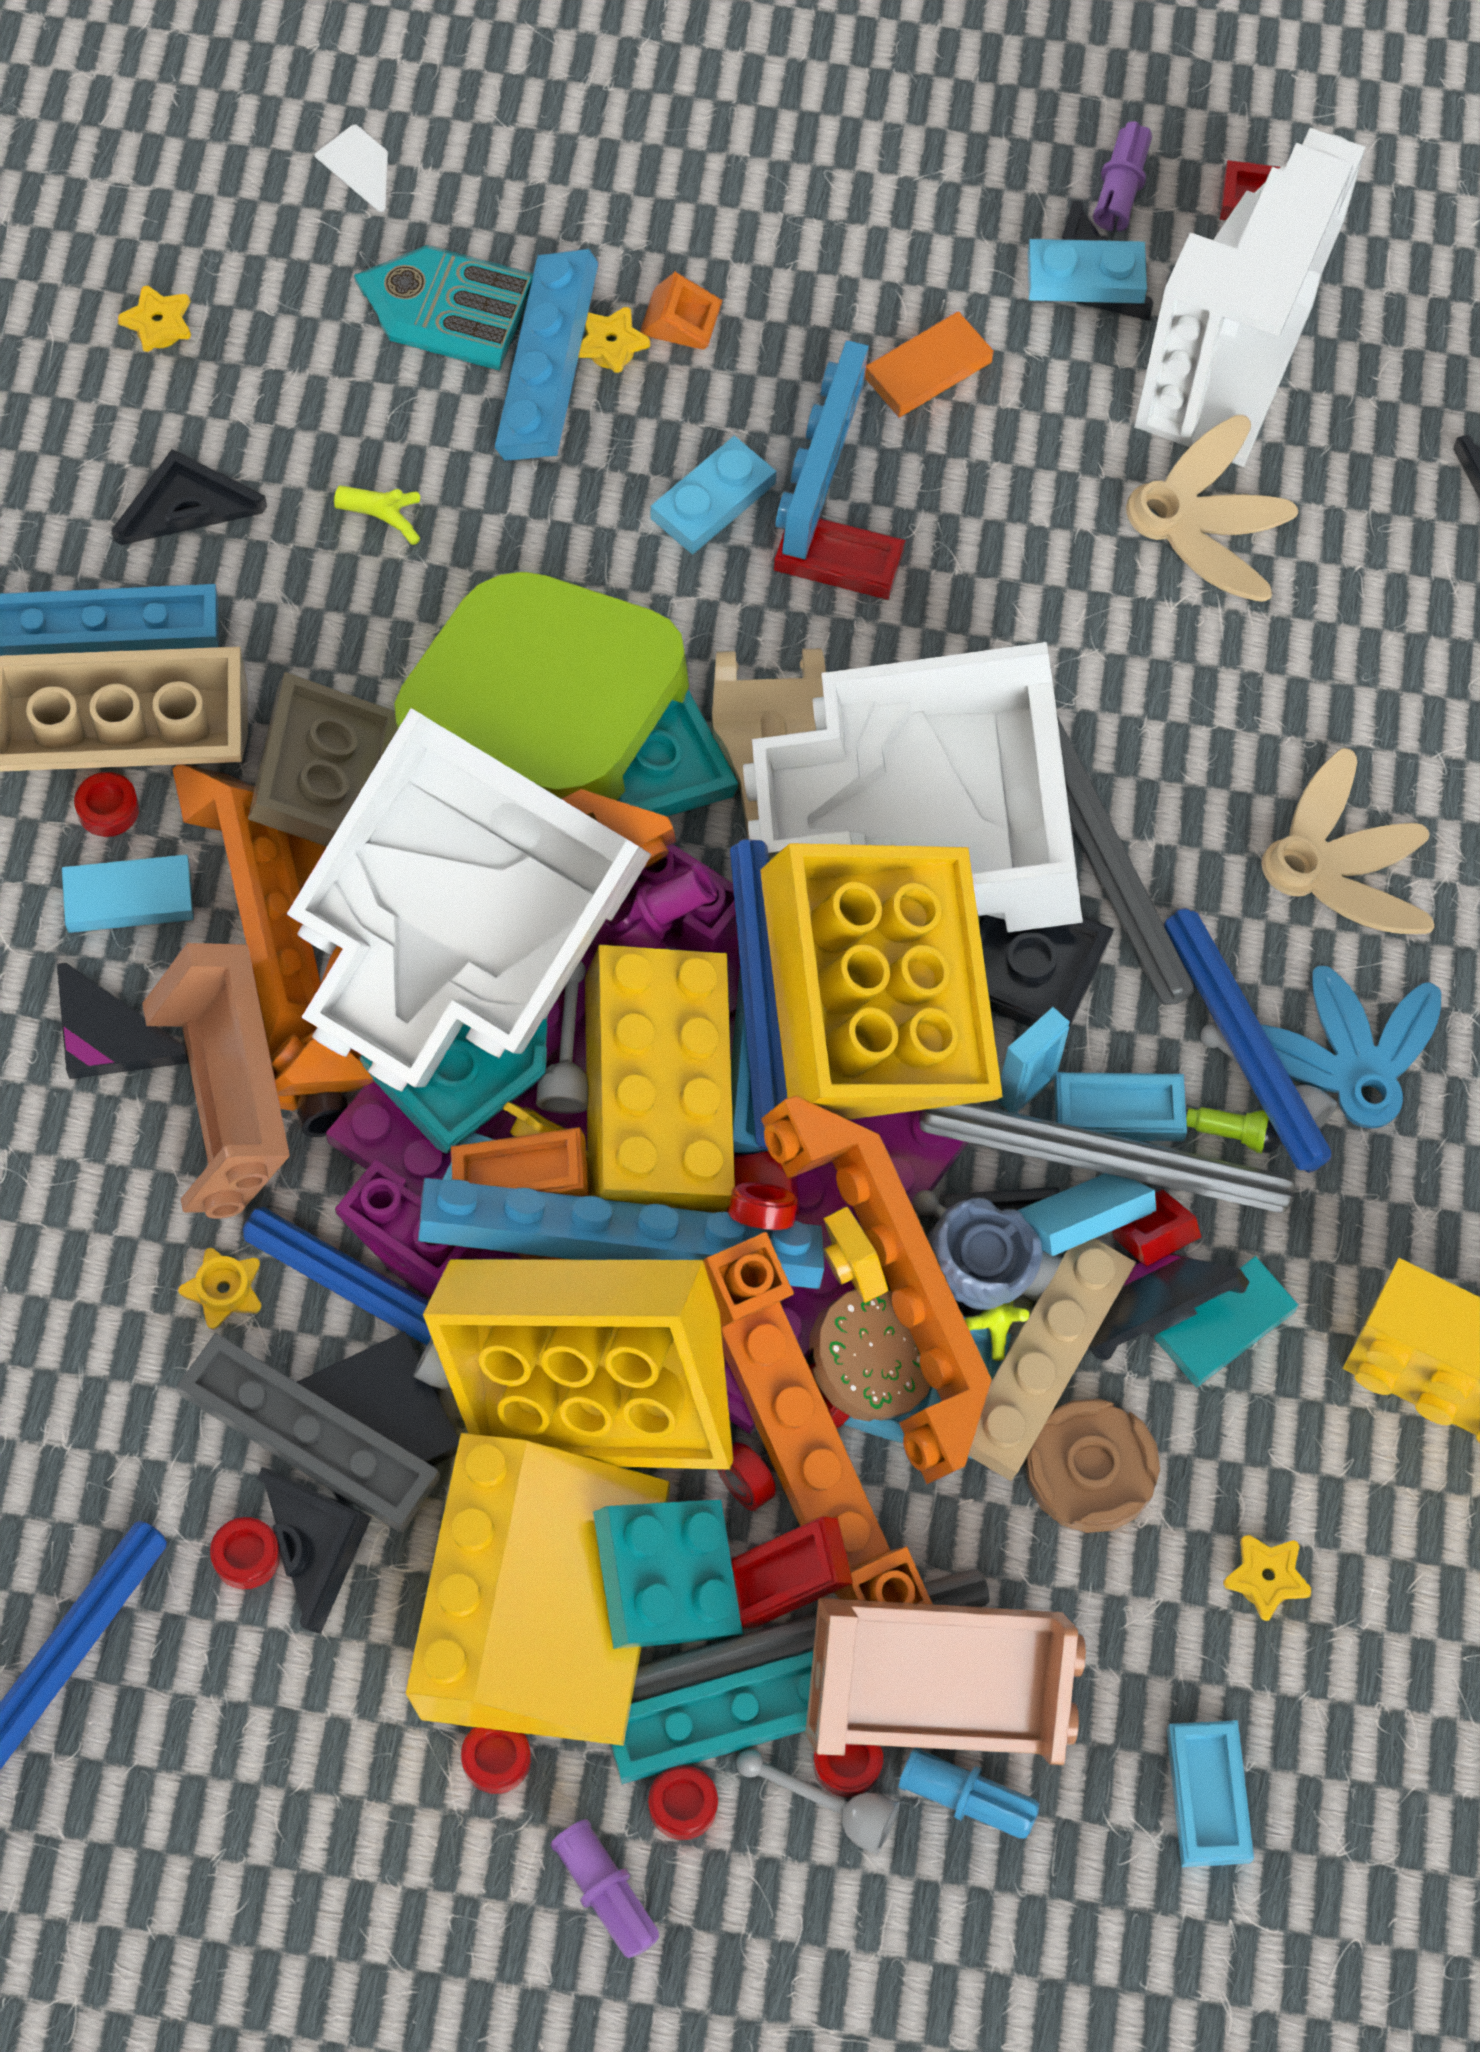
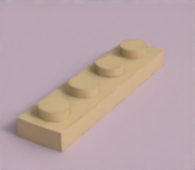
(1047, 1354)

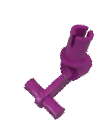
(656, 908)

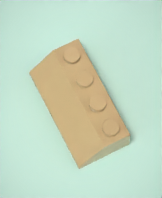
(122, 708)

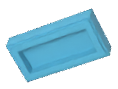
(127, 893)
(1033, 1060)
(1123, 1104)
(1088, 1211)
(1209, 1793)

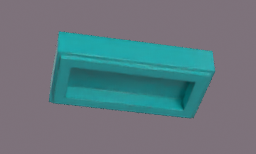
(1227, 1325)

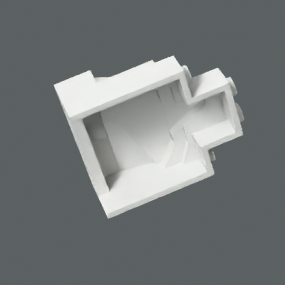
(1246, 296)
(934, 758)
(453, 905)

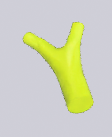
(380, 505)
(998, 1322)

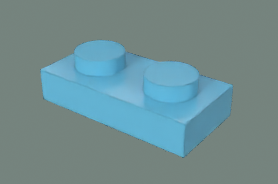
(1087, 271)
(713, 494)

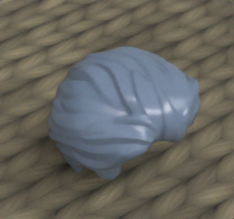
(985, 1252)

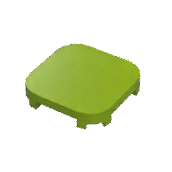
(550, 680)

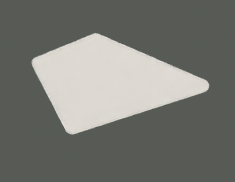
(359, 163)

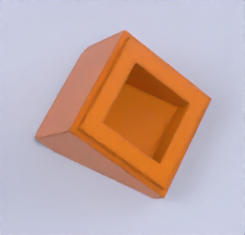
(681, 313)

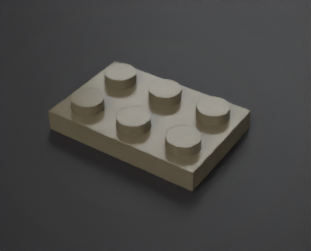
(317, 757)

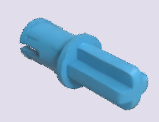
(969, 1793)

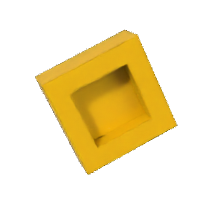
(853, 1255)

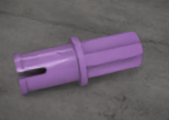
(1123, 177)
(605, 1889)

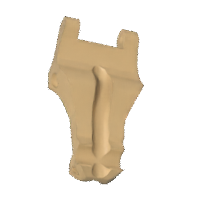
(760, 710)

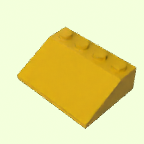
(879, 978)
(588, 1357)
(519, 1598)

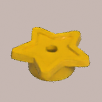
(157, 333)
(616, 353)
(529, 1121)
(218, 1270)
(1263, 1593)

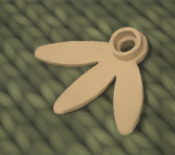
(1186, 517)
(1310, 864)

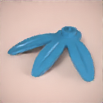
(1356, 1058)

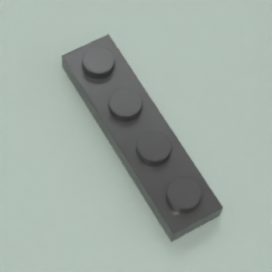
(308, 1432)

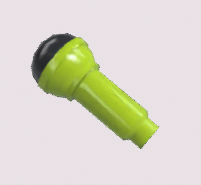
(1252, 1129)

